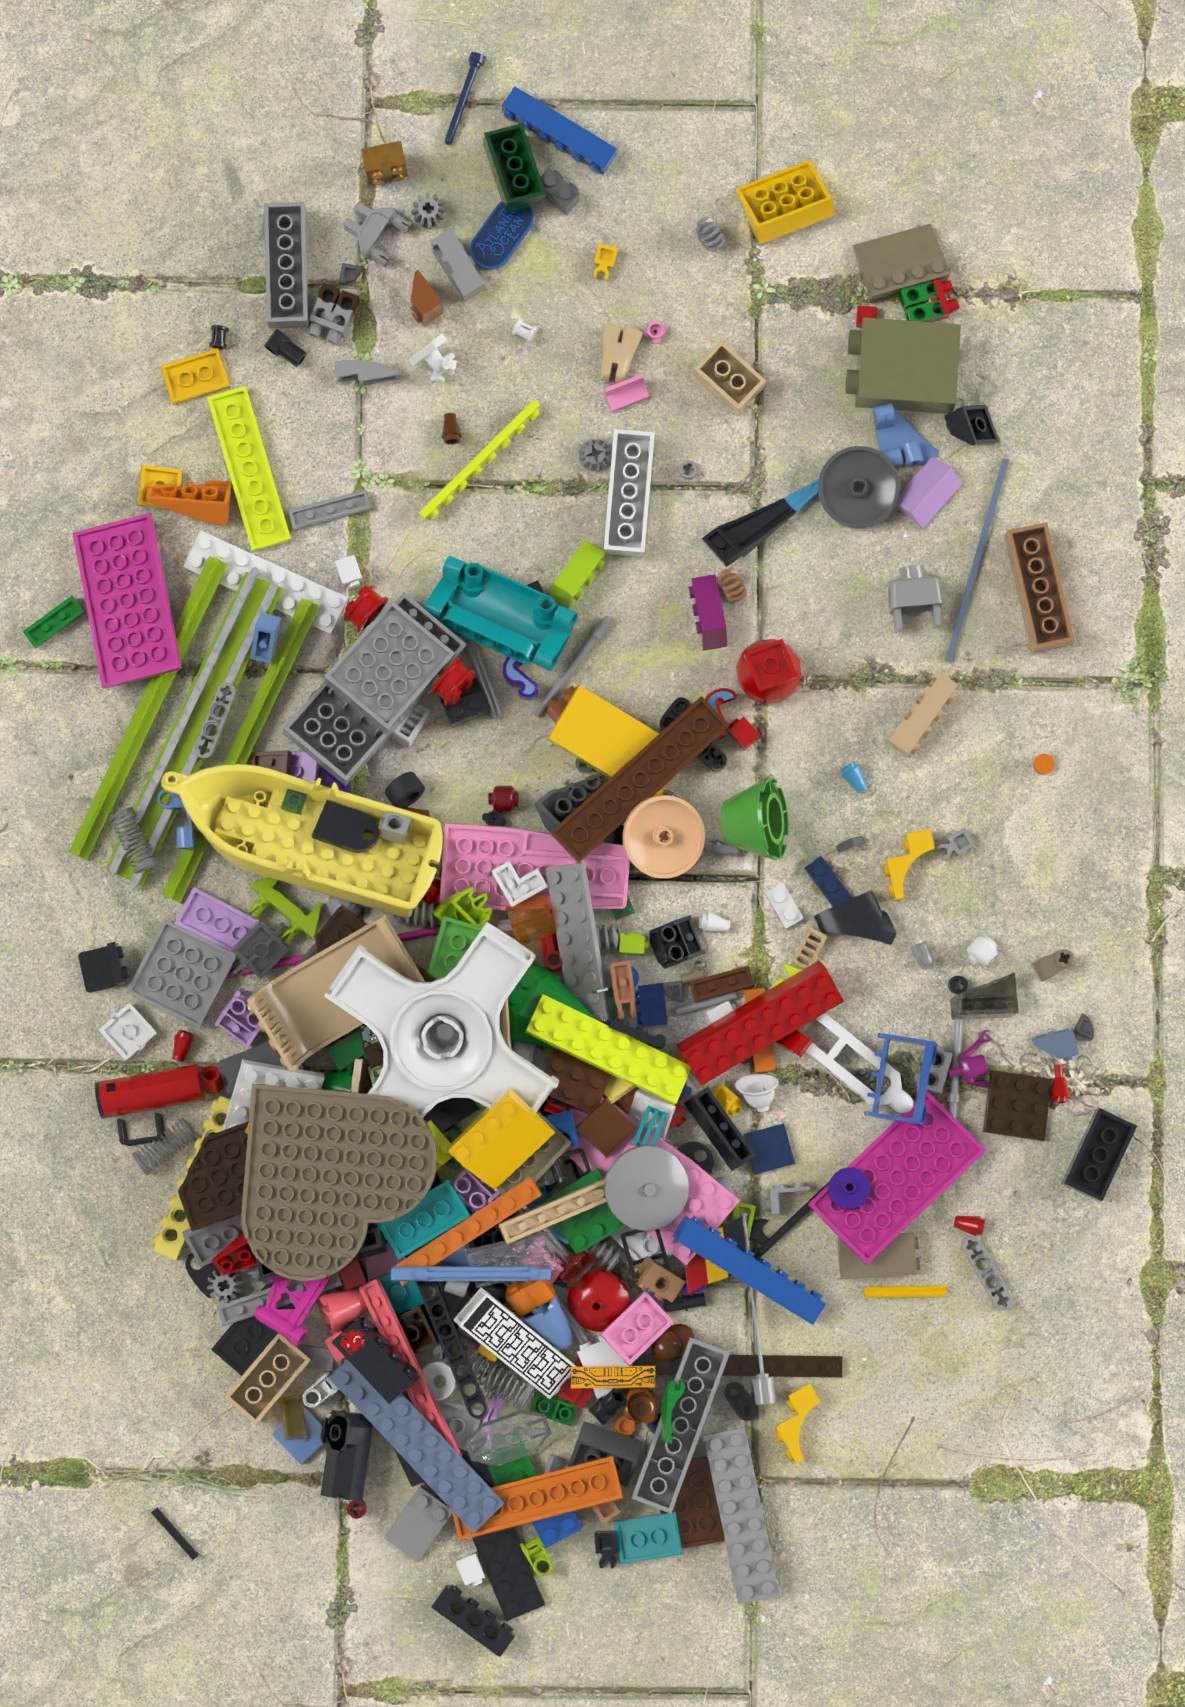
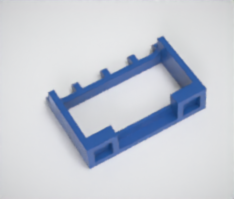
(928, 1059)

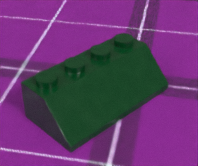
(513, 168)

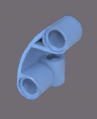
(899, 439)
(186, 836)

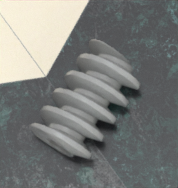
(420, 913)
(608, 937)
(605, 1254)

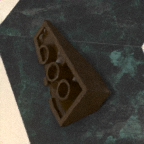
(418, 1329)

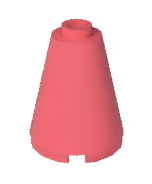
(341, 1308)

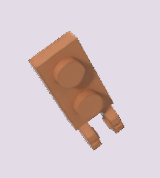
(623, 987)

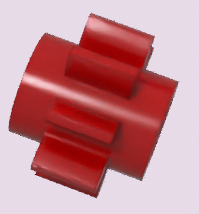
(433, 892)

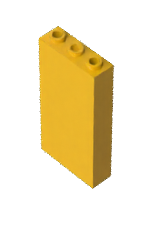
(599, 733)

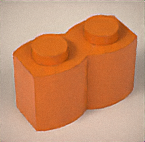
(528, 1295)

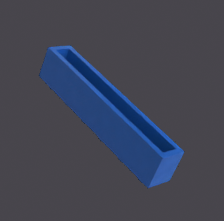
(558, 130)

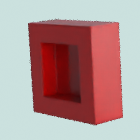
(865, 311)

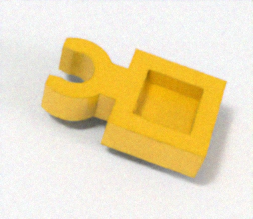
(604, 258)

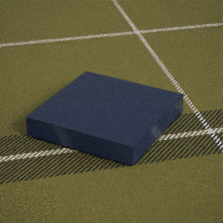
(770, 1147)

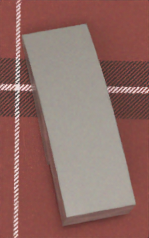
(365, 371)

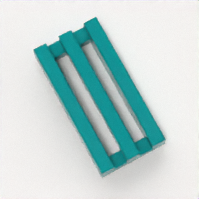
(656, 1112)

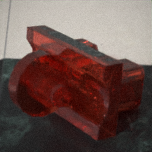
(577, 1267)

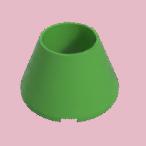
(757, 820)

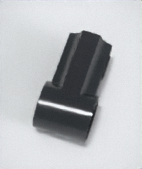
(281, 345)
(606, 1407)

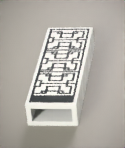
(515, 1343)

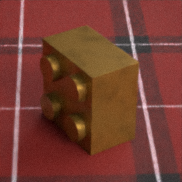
(384, 163)

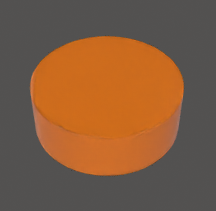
(1043, 764)
(625, 1426)

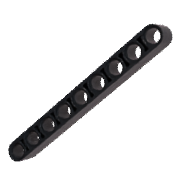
(447, 1342)

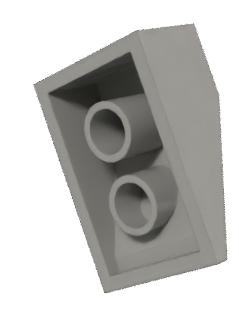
(419, 1523)

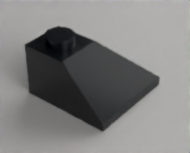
(972, 425)

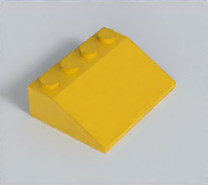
(785, 201)
(501, 1139)

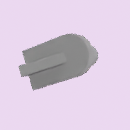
(923, 955)

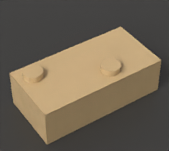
(268, 1378)

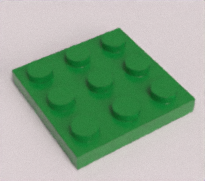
(591, 1225)

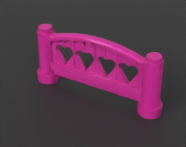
(289, 1321)

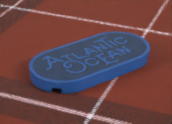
(500, 237)

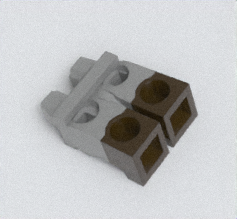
(333, 313)

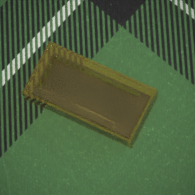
(293, 1417)

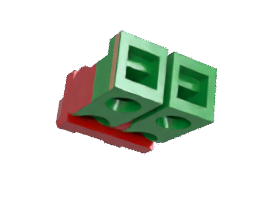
(928, 301)

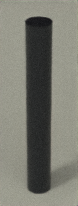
(174, 1533)

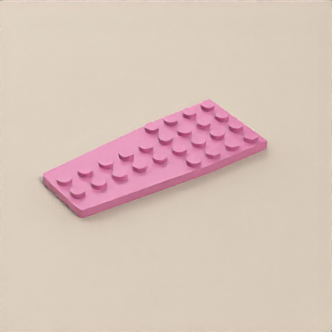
(475, 850)
(705, 1199)

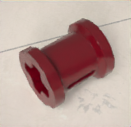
(352, 1513)

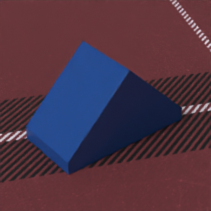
(566, 1125)

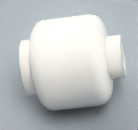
(982, 951)

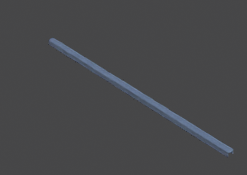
(977, 558)

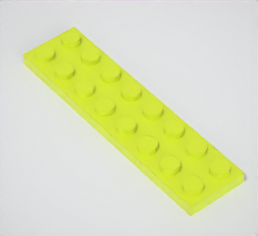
(249, 468)
(608, 1049)

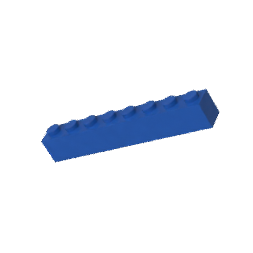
(748, 1269)

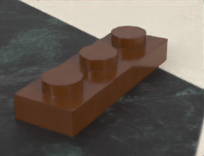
(721, 984)

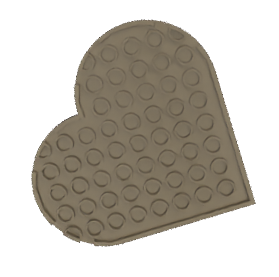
(326, 1170)

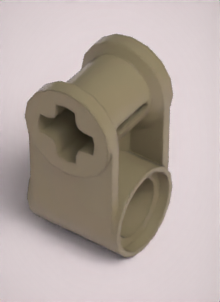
(1050, 965)

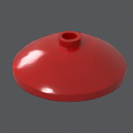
(600, 1288)

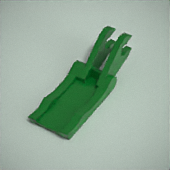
(668, 1403)

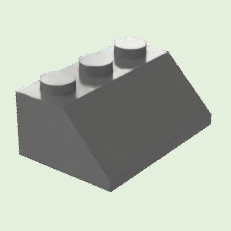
(599, 1443)

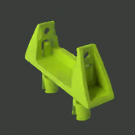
(298, 921)

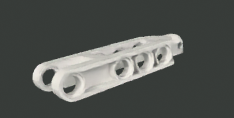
(894, 1096)

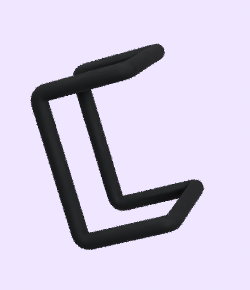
(159, 1129)
(549, 1189)
(631, 1263)

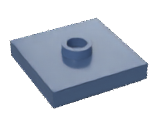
(304, 1447)

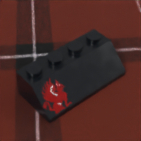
(376, 1360)

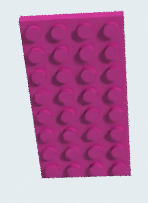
(127, 601)
(905, 1174)

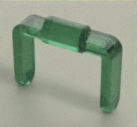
(610, 1001)

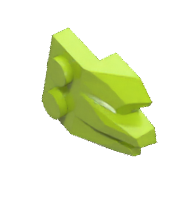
(465, 908)

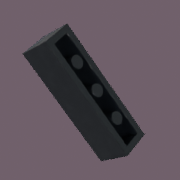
(719, 1129)

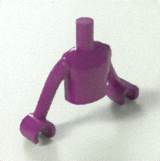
(973, 1066)

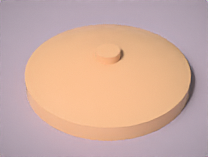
(663, 836)

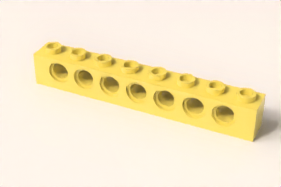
(161, 1242)

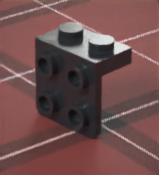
(103, 967)

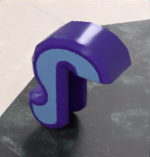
(517, 678)

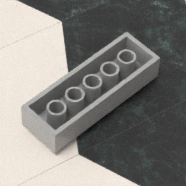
(286, 265)

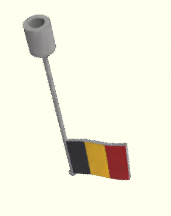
(703, 1272)

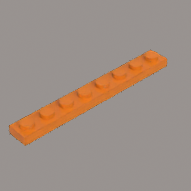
(474, 1226)

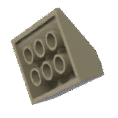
(900, 262)

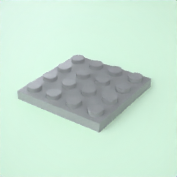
(182, 974)

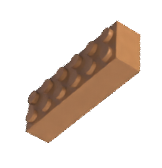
(1039, 587)

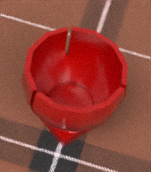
(768, 671)

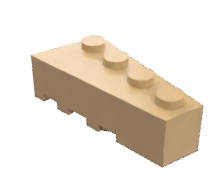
(922, 714)

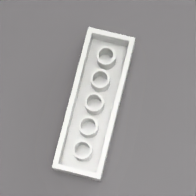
(629, 493)

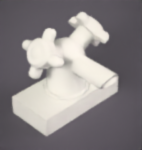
(435, 359)

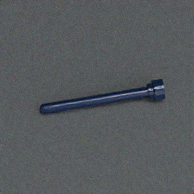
(475, 60)

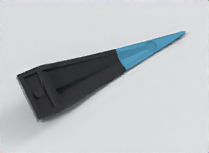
(747, 532)

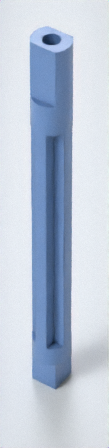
(469, 1273)

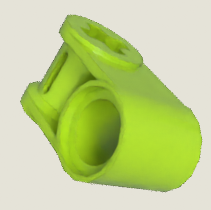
(536, 1554)

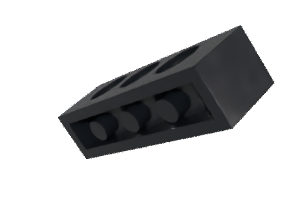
(470, 1606)

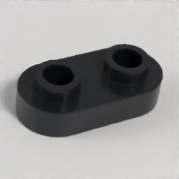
(741, 1400)

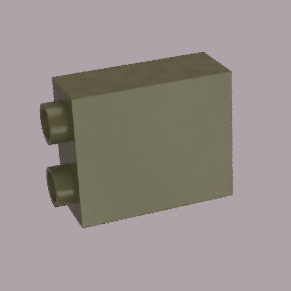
(905, 365)

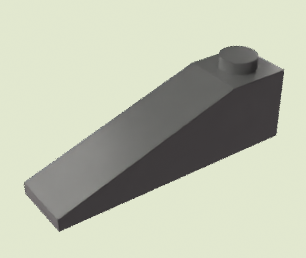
(561, 802)

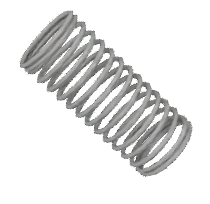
(145, 865)
(145, 1167)

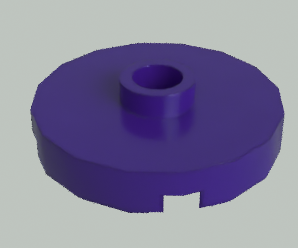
(849, 1199)

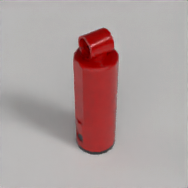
(156, 1090)

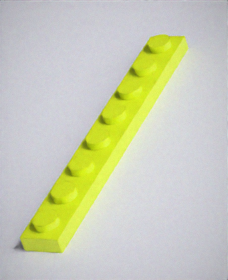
(474, 468)

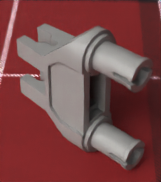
(373, 228)

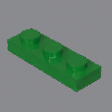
(54, 622)

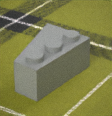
(458, 265)

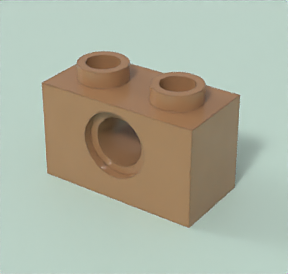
(669, 1284)

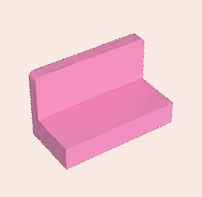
(626, 393)

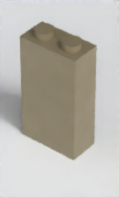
(895, 1260)

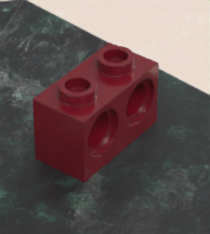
(353, 1275)

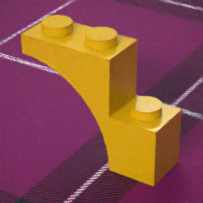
(916, 845)
(788, 1431)

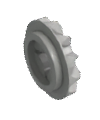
(603, 458)

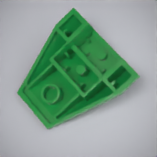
(526, 996)

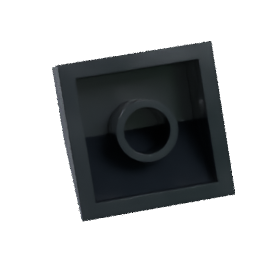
(468, 707)

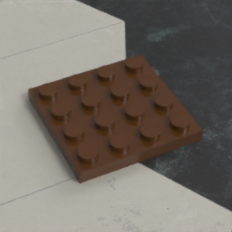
(697, 1507)

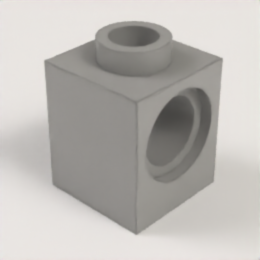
(395, 835)

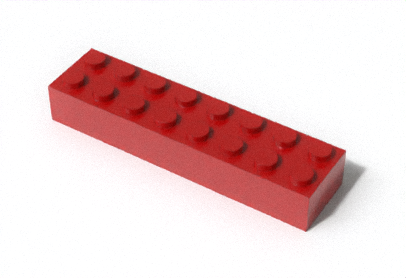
(760, 1022)

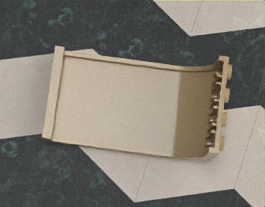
(294, 1003)

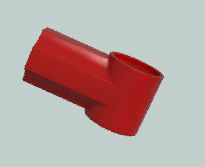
(550, 948)

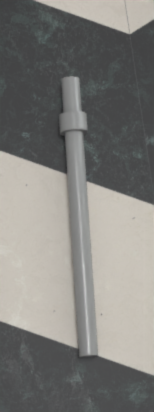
(596, 634)
(954, 1097)

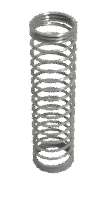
(525, 1397)

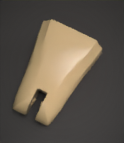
(618, 350)

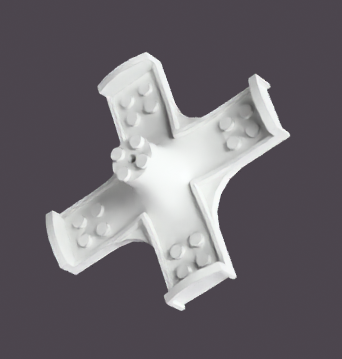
(444, 1033)

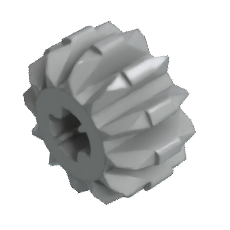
(436, 210)
(709, 234)
(228, 1291)

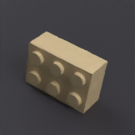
(729, 377)

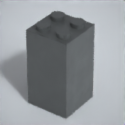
(263, 1053)

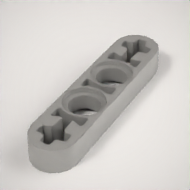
(219, 722)
(989, 1271)

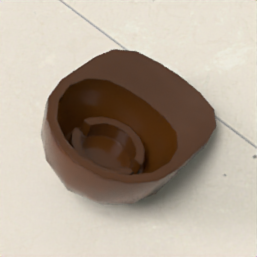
(672, 1343)

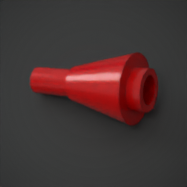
(1059, 1090)

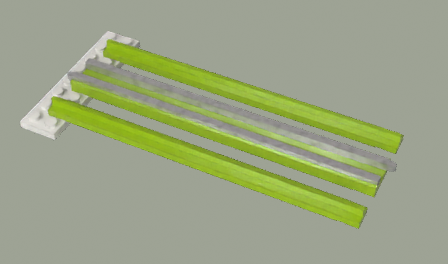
(258, 589)

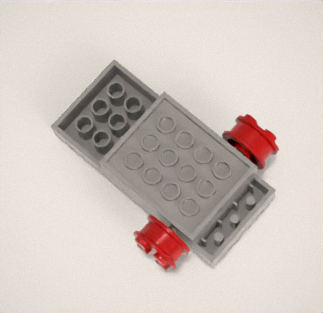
(378, 682)

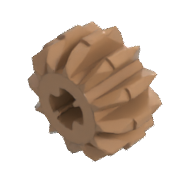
(731, 585)

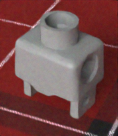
(914, 595)

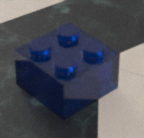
(651, 1005)

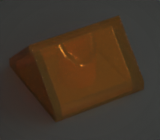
(531, 919)

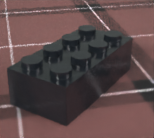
(1099, 1154)

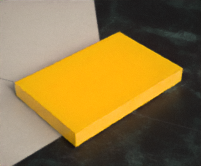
(195, 376)

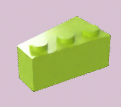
(577, 574)

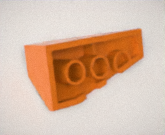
(202, 502)

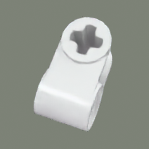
(322, 1389)

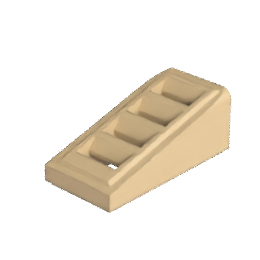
(818, 935)

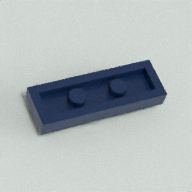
(827, 882)

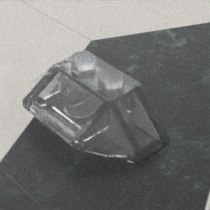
(508, 1438)

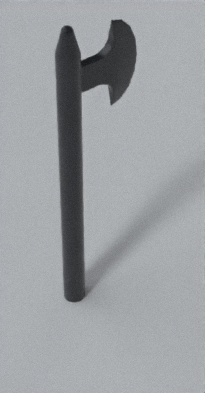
(765, 1242)

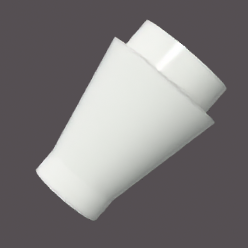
(712, 923)

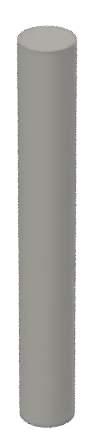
(705, 1003)

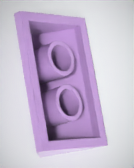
(928, 492)

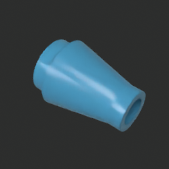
(854, 776)

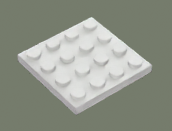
(268, 1074)

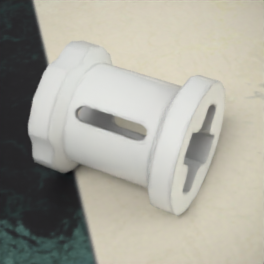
(524, 330)

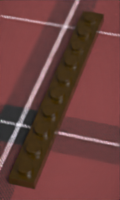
(749, 1365)

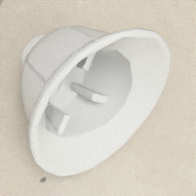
(758, 1090)

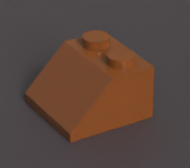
(424, 301)

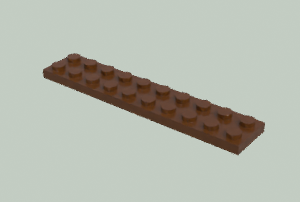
(639, 779)

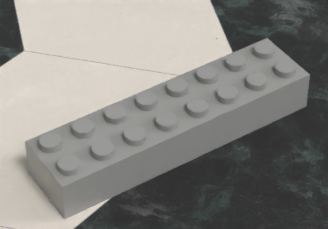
(666, 1462)

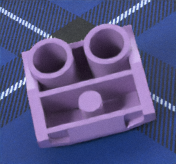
(238, 1019)
(474, 1191)

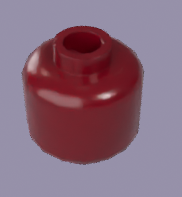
(503, 798)

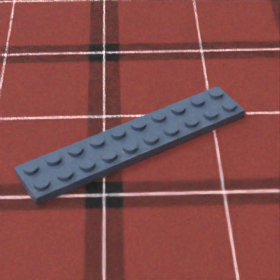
(422, 1448)

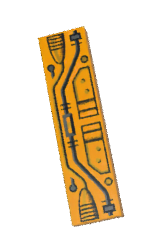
(613, 1377)

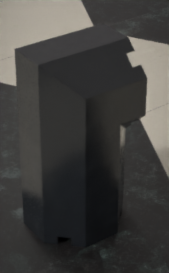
(347, 1454)

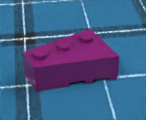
(709, 612)

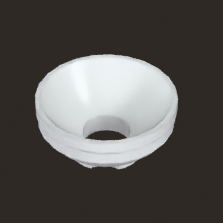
(435, 1369)

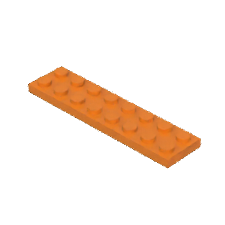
(550, 1496)

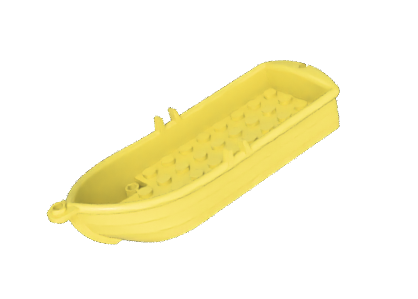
(244, 822)

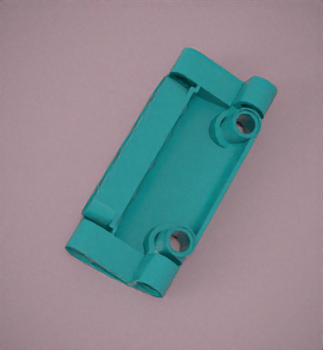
(501, 613)

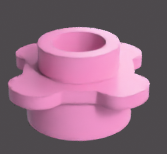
(661, 330)

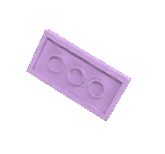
(214, 919)

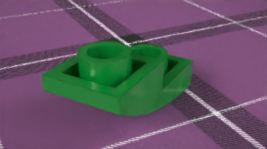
(553, 1408)

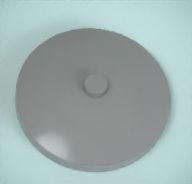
(646, 1188)

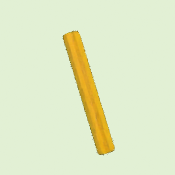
(905, 1291)

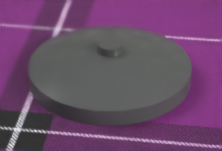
(858, 487)

